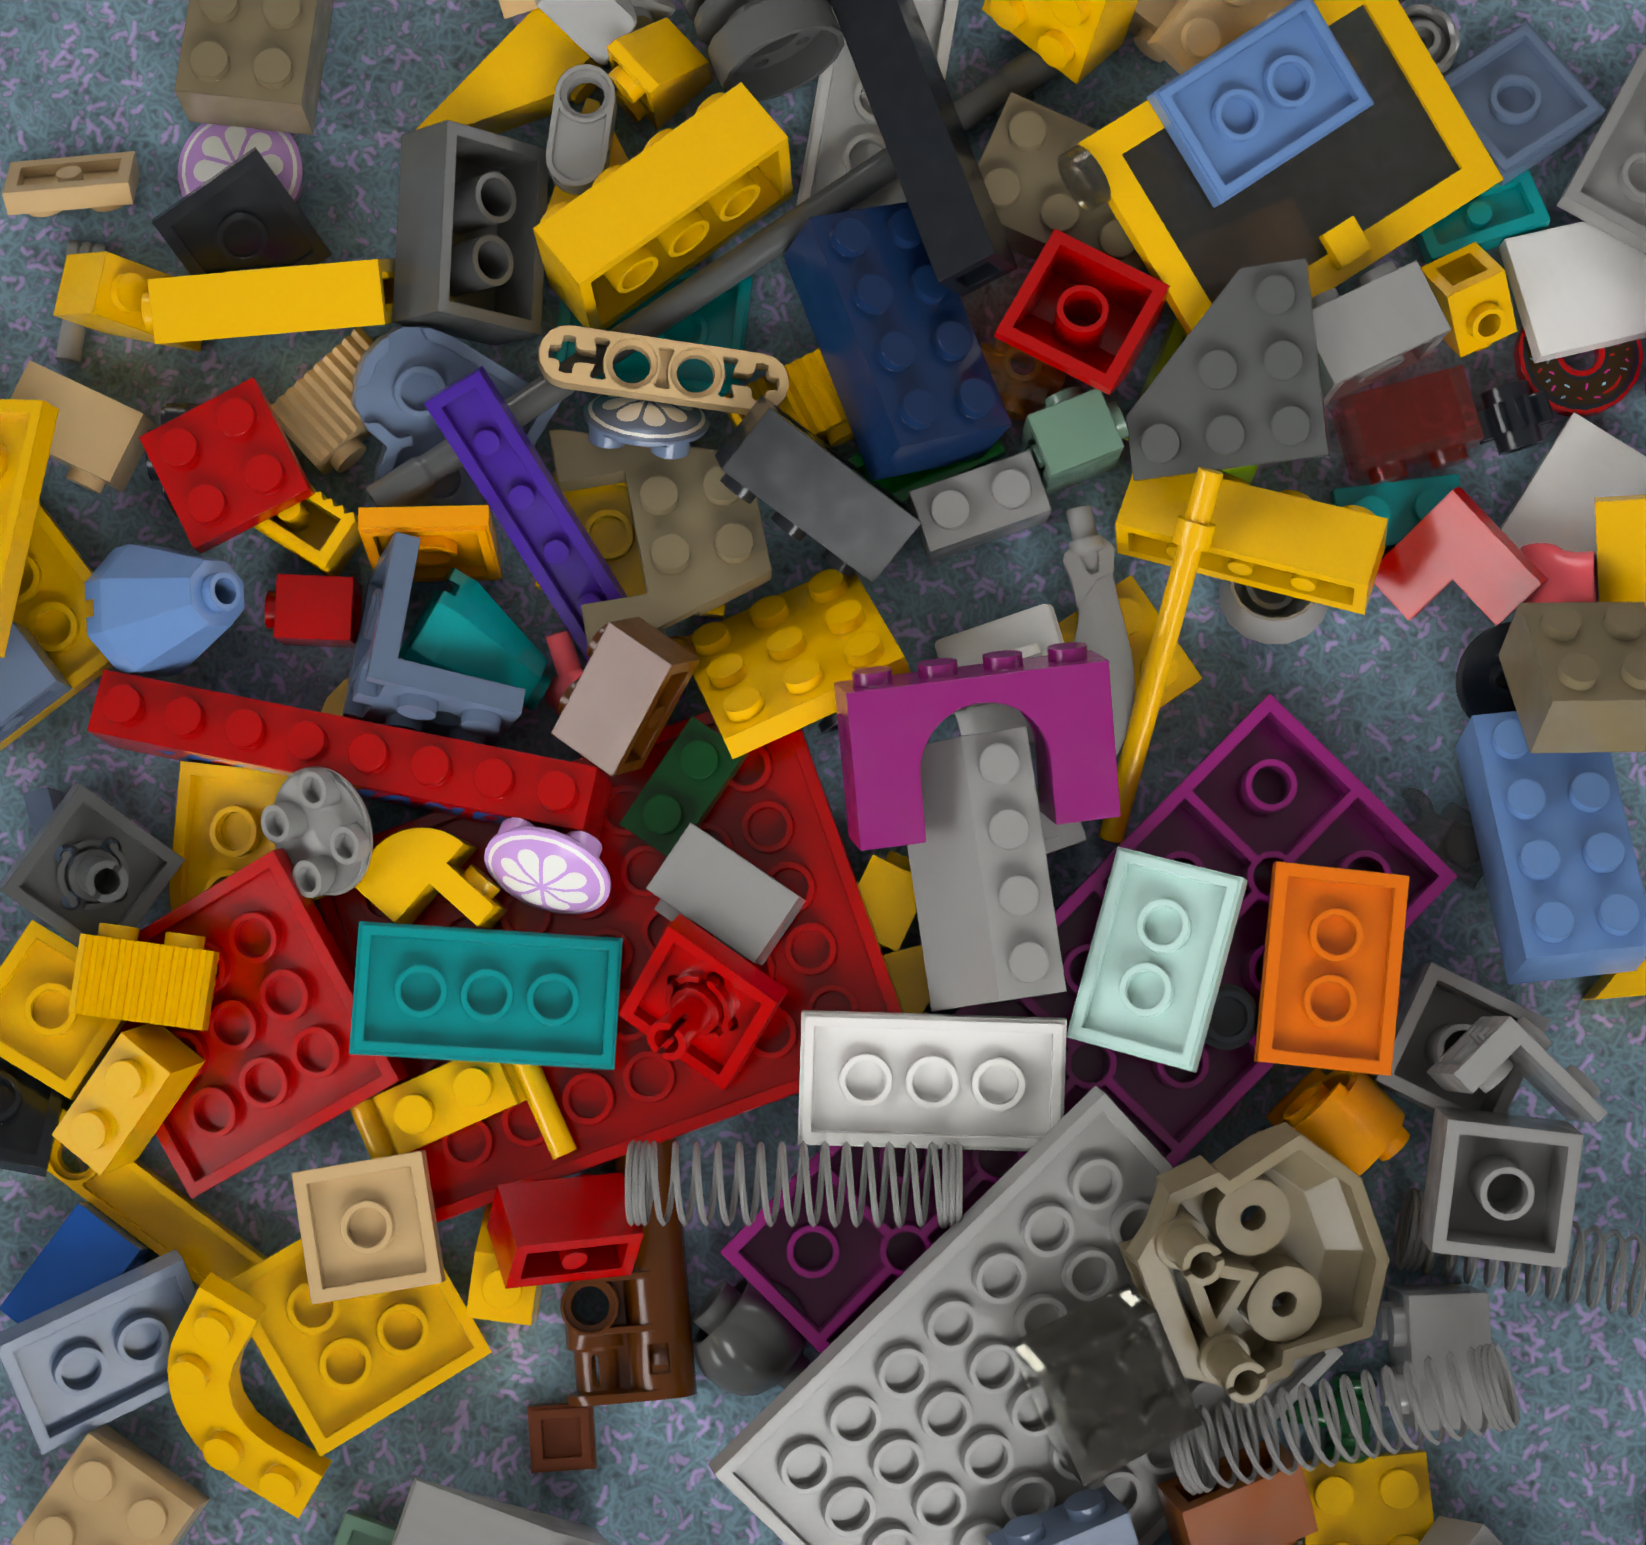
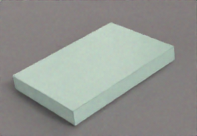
(1157, 959)

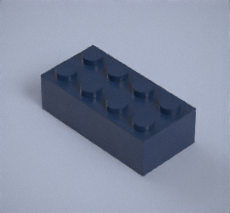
(894, 342)

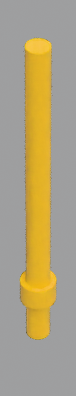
(1192, 536)

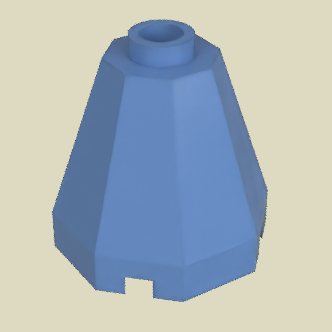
(160, 607)

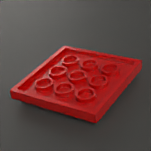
(274, 1028)

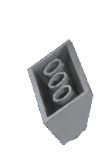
(984, 874)

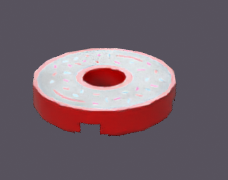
(1583, 391)

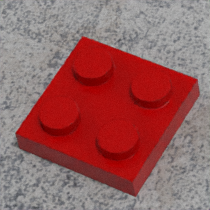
(226, 465)

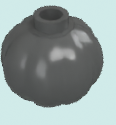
(746, 1341)

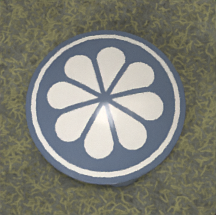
(644, 423)

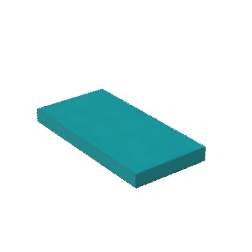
(486, 996)

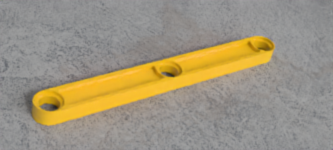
(160, 1216)

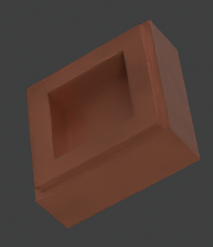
(562, 1437)

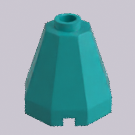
(475, 638)

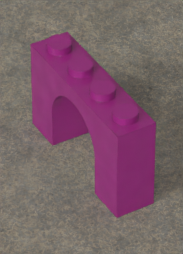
(891, 717)

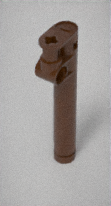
(647, 1334)

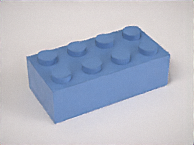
(1552, 855)

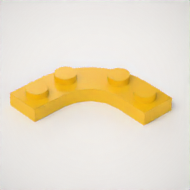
(218, 1413)

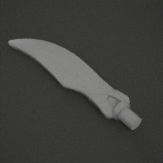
(1100, 618)

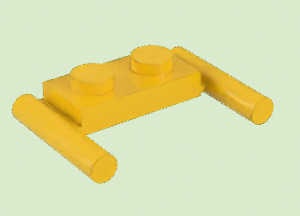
(453, 1100)

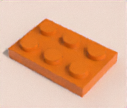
(1331, 968)

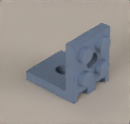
(410, 693)

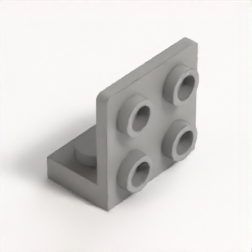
(1497, 1045)

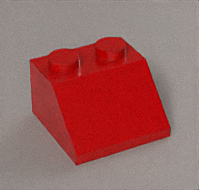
(1084, 312)

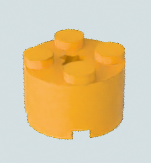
(1345, 1117)

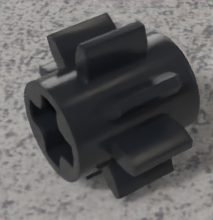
(1514, 417)

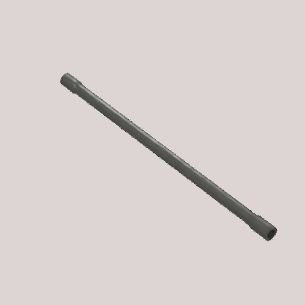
(423, 473)

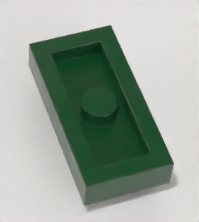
(682, 787)

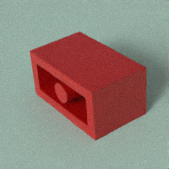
(562, 1230)

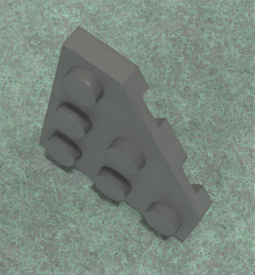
(1239, 383)

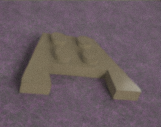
(690, 530)

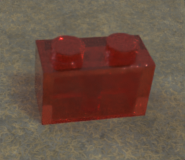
(1407, 425)

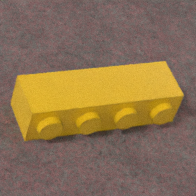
(1262, 539)

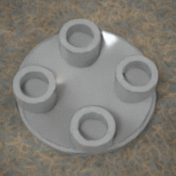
(322, 831)

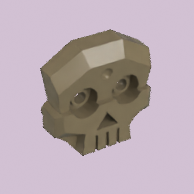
(1220, 1275)

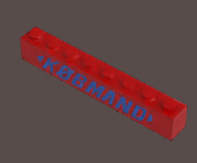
(375, 758)

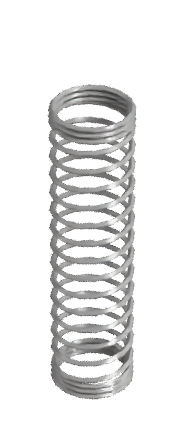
(643, 1185)
(1412, 1253)
(1490, 1379)

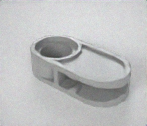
(580, 142)

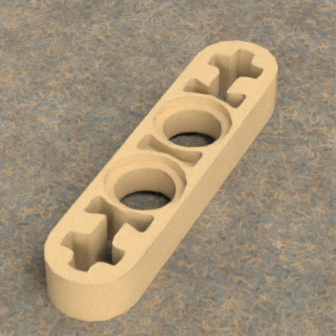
(664, 359)

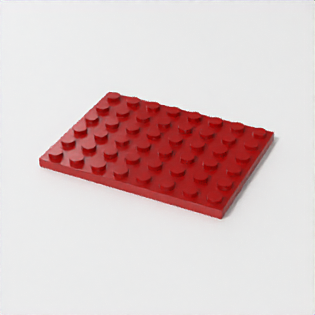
(826, 959)

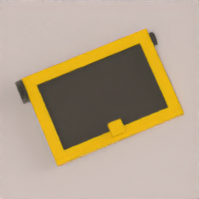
(1332, 203)

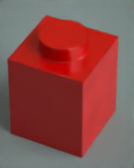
(314, 610)

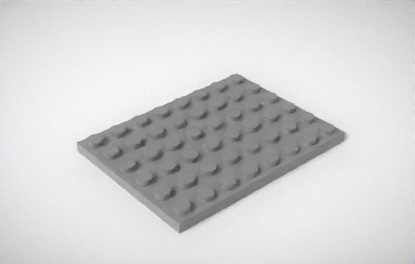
(920, 1407)

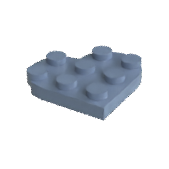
(391, 392)

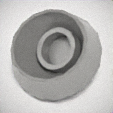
(1267, 614)

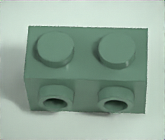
(1074, 437)

